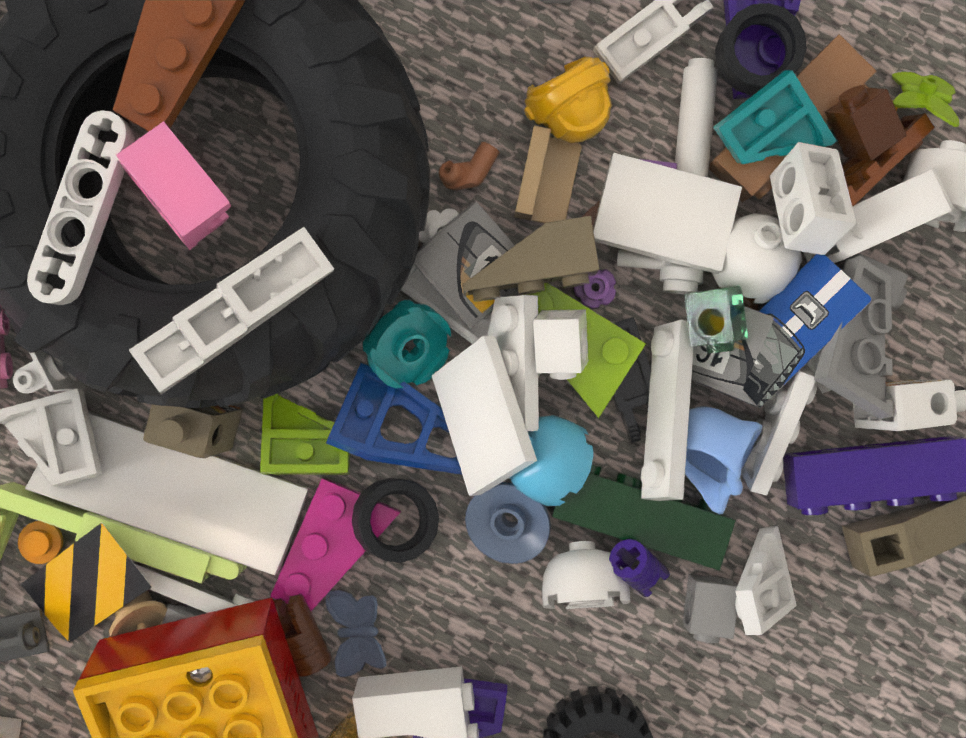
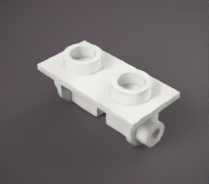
(45, 373)

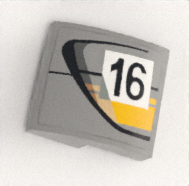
(460, 253)
(729, 370)

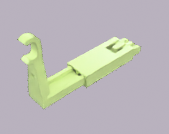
(137, 543)

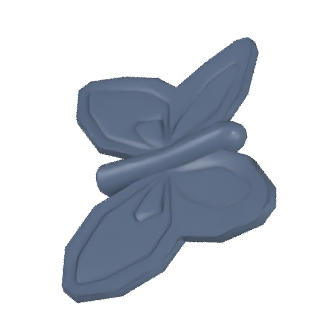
(359, 620)

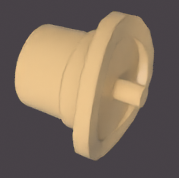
(137, 615)

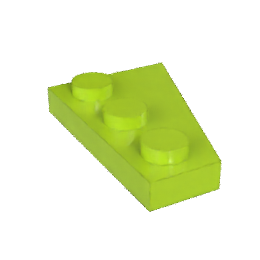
(609, 351)

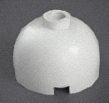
(758, 258)
(582, 579)

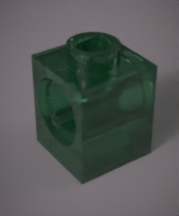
(698, 310)

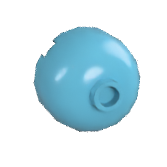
(561, 461)

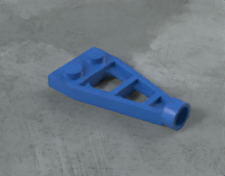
(362, 416)

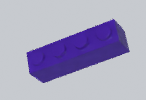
(875, 473)

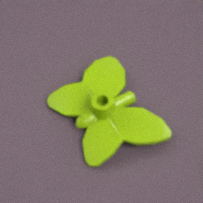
(927, 93)

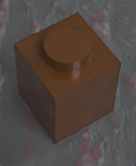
(865, 122)

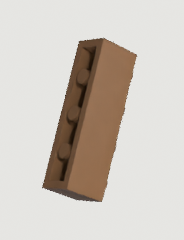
(824, 80)

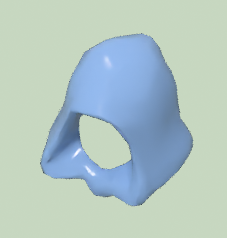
(717, 452)

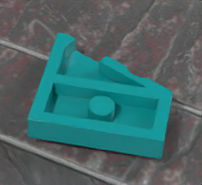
(773, 122)

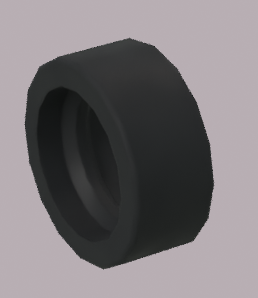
(766, 15)
(427, 525)

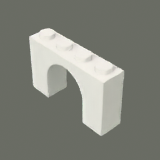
(415, 704)

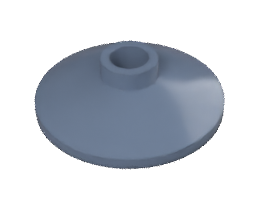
(501, 538)

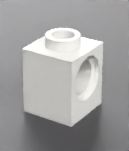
(561, 342)

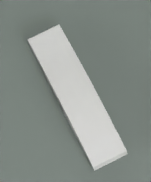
(232, 310)

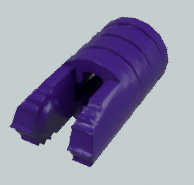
(645, 574)

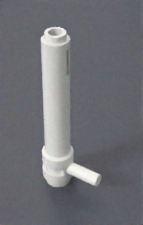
(691, 156)

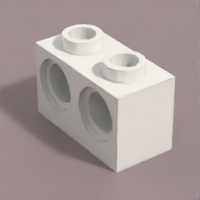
(812, 199)

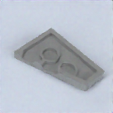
(855, 356)

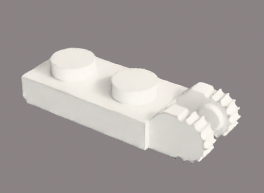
(646, 36)

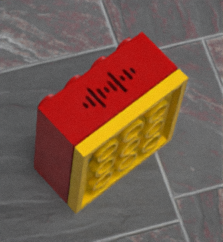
(197, 679)

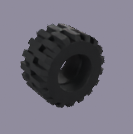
(596, 713)

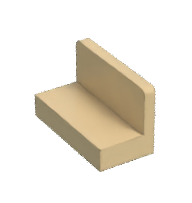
(547, 178)

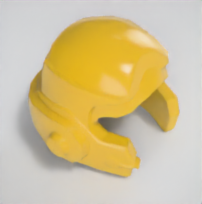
(573, 103)

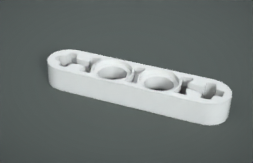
(71, 205)

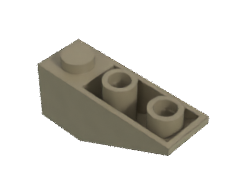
(550, 254)
(906, 536)

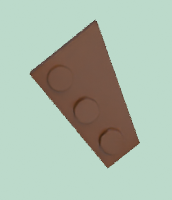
(865, 174)

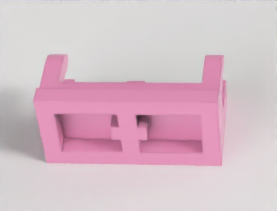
(175, 184)

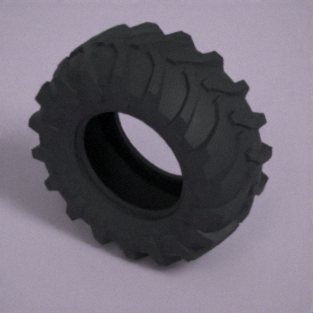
(356, 190)

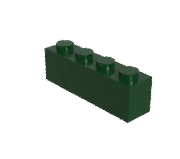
(664, 526)

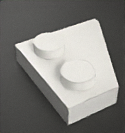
(56, 435)
(765, 584)

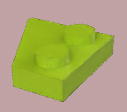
(297, 440)

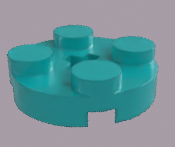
(392, 333)

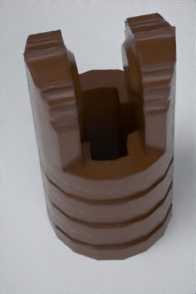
(302, 635)

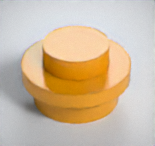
(40, 542)

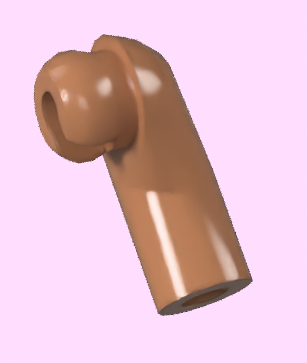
(470, 173)

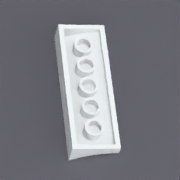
(185, 497)

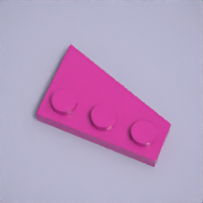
(326, 543)

